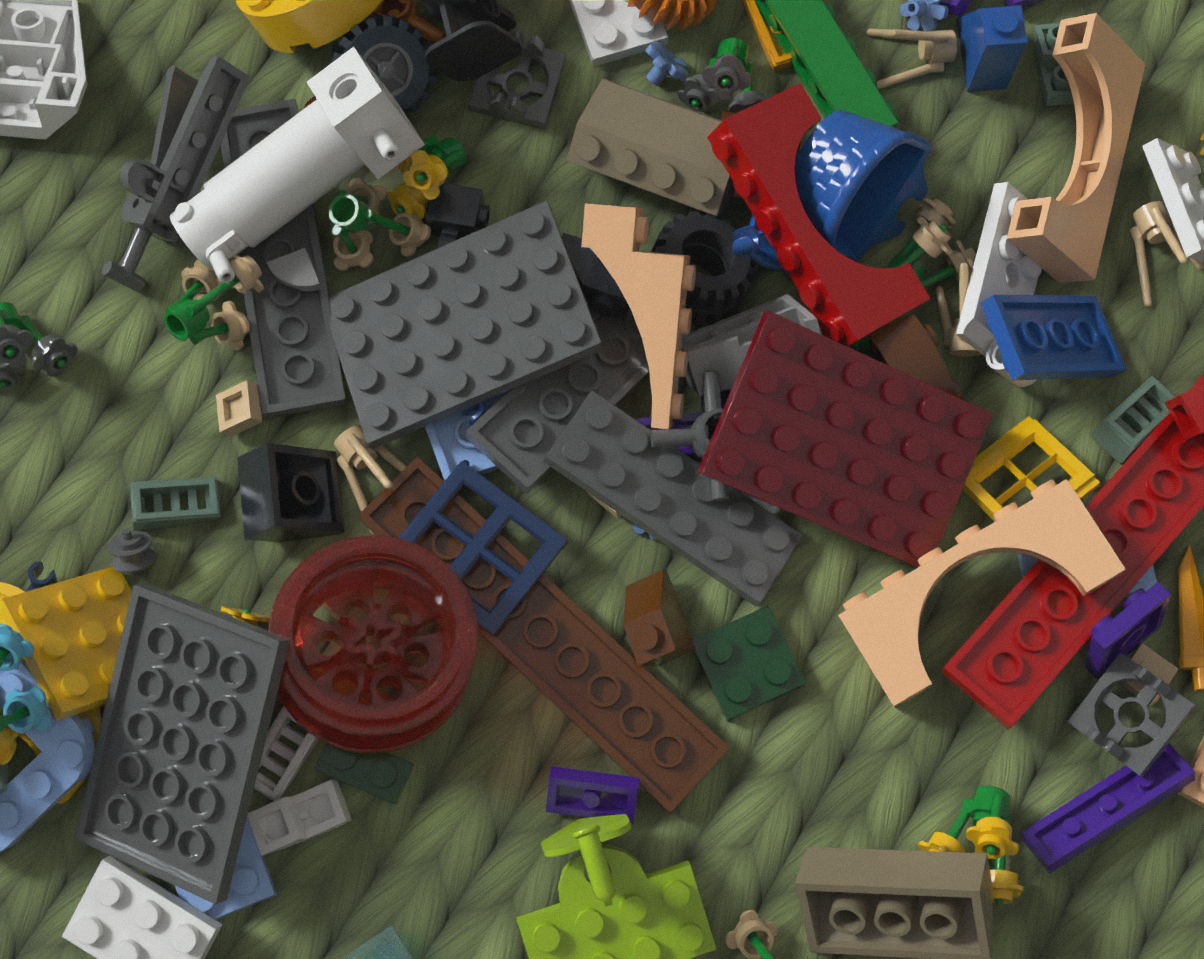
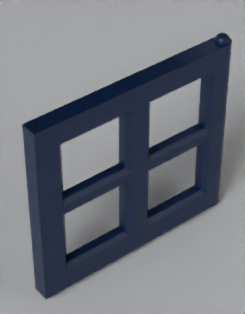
(477, 546)

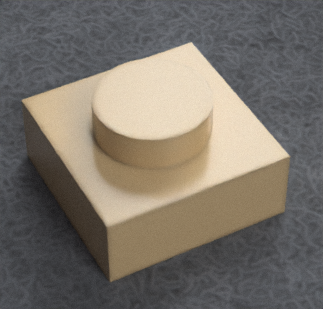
(238, 408)
(1155, 664)

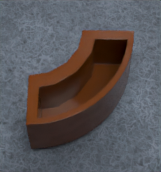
(913, 350)

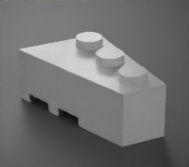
(725, 343)

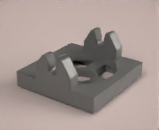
(513, 107)
(1176, 713)

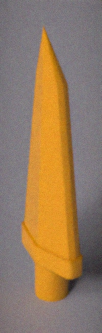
(1191, 620)

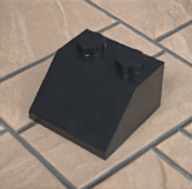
(289, 493)

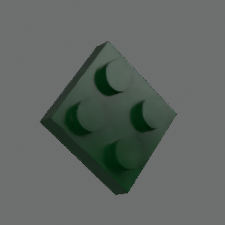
(747, 663)

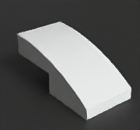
(299, 817)

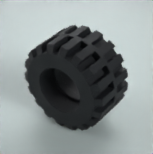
(709, 245)

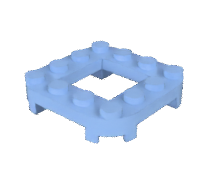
(63, 763)

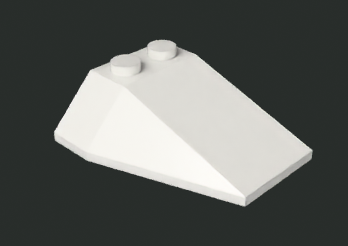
(40, 66)

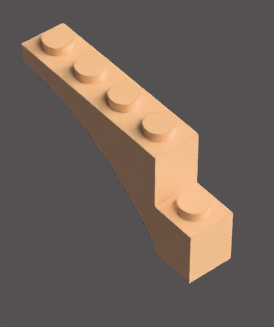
(656, 294)

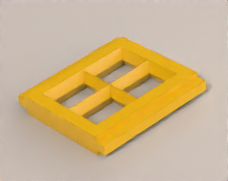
(1010, 445)

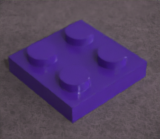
(1125, 632)

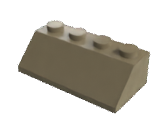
(652, 147)
(897, 903)

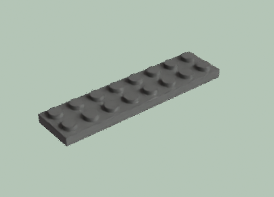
(288, 326)

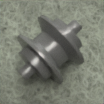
(131, 551)

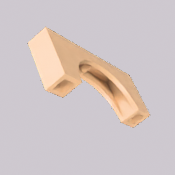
(1105, 82)

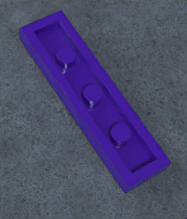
(1105, 809)

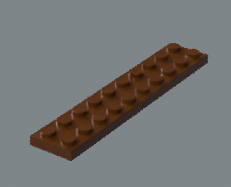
(566, 653)

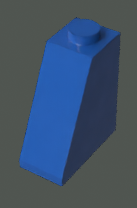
(991, 46)

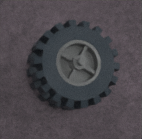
(394, 54)

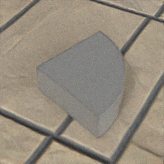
(295, 271)

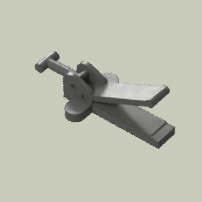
(185, 144)

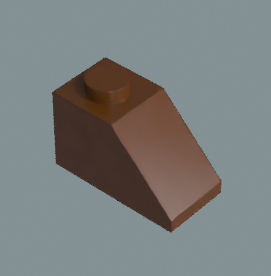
(655, 621)

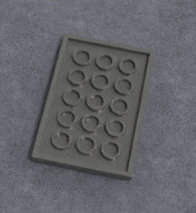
(461, 325)
(181, 741)

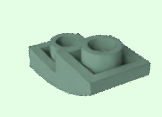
(1051, 76)

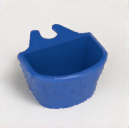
(856, 179)

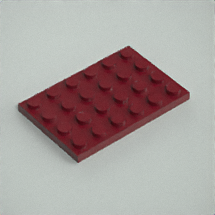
(844, 441)

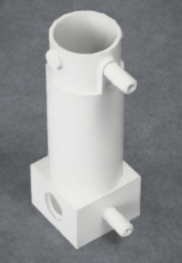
(333, 137)

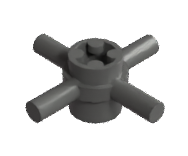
(698, 434)

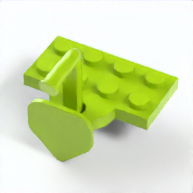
(619, 906)

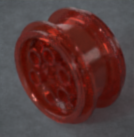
(342, 580)

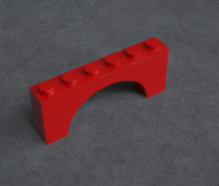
(760, 155)

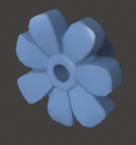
(923, 14)
(665, 64)

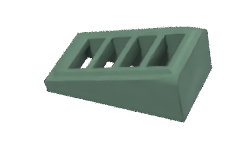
(1117, 436)
(175, 517)

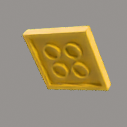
(73, 635)

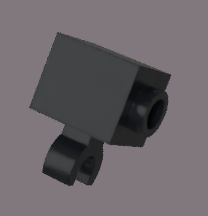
(457, 213)

